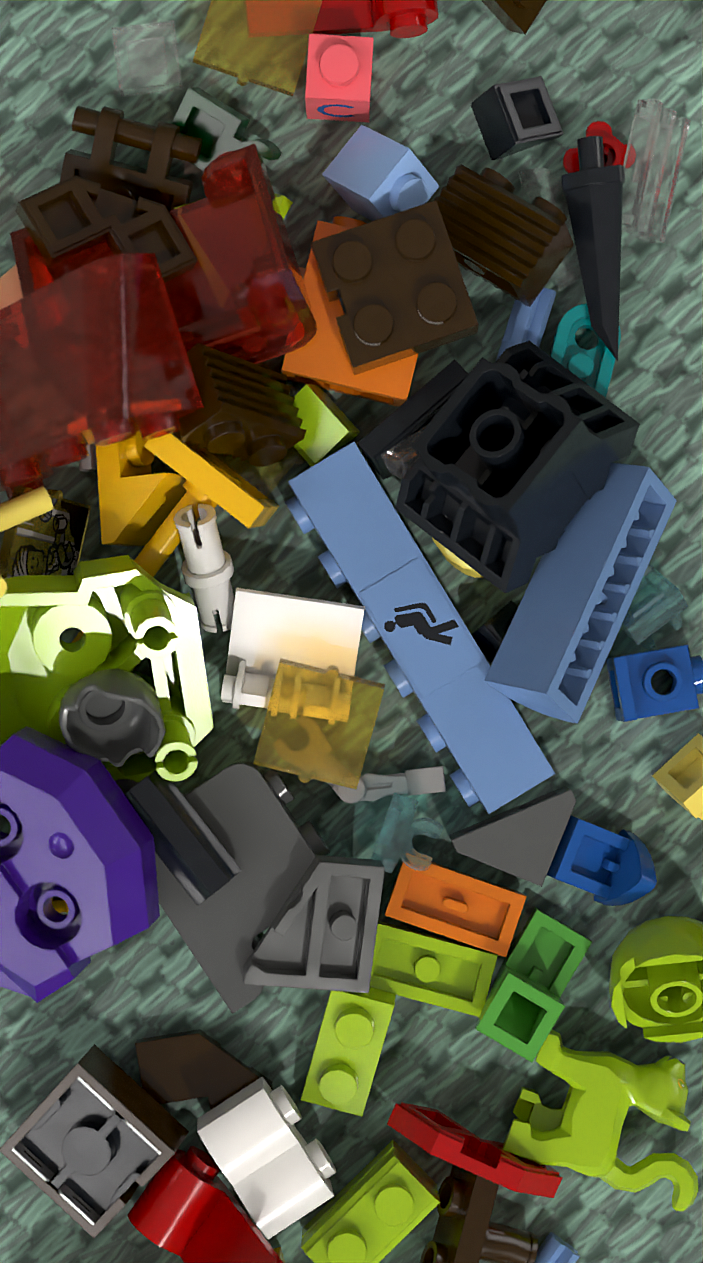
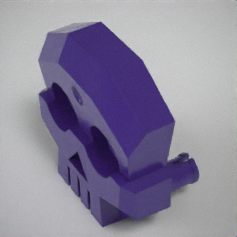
(69, 841)

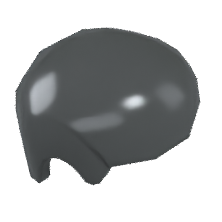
(112, 716)

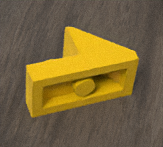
(130, 496)

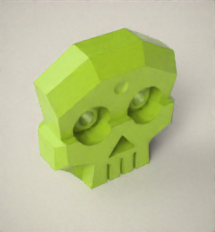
(123, 621)

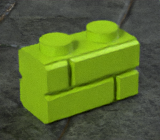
(372, 1211)

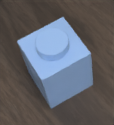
(379, 176)

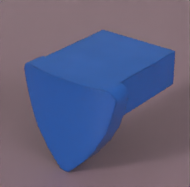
(603, 863)

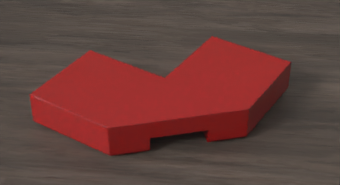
(483, 1157)

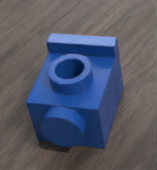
(632, 688)

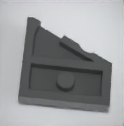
(323, 930)

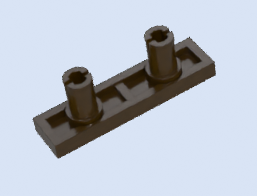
(465, 1226)

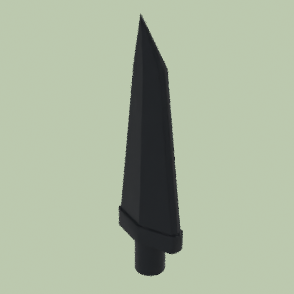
(595, 214)

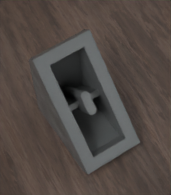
(521, 838)

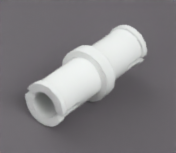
(206, 566)

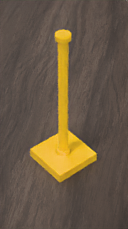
(207, 483)

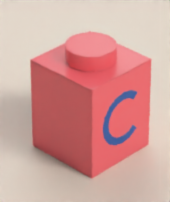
(339, 77)

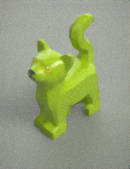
(590, 1123)

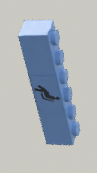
(419, 628)

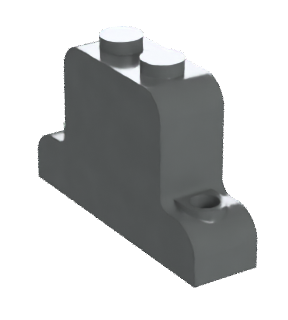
(270, 847)

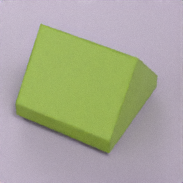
(325, 425)

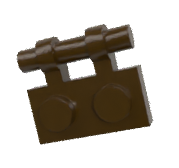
(153, 183)

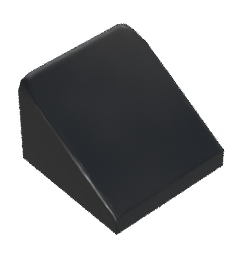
(516, 117)

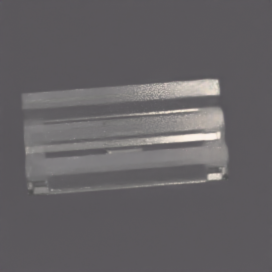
(652, 169)

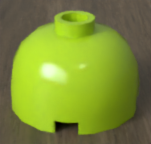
(660, 979)

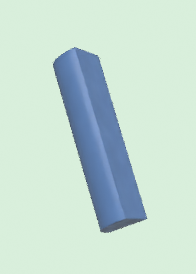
(582, 596)

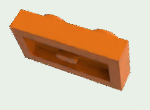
(456, 906)

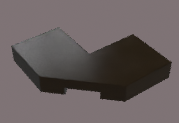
(82, 214)
(191, 1068)

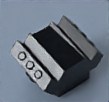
(512, 462)

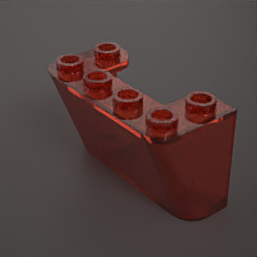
(89, 366)

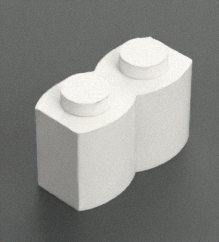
(267, 1156)

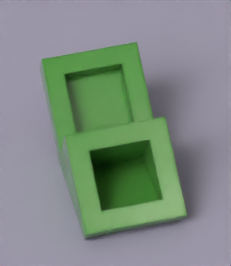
(530, 983)

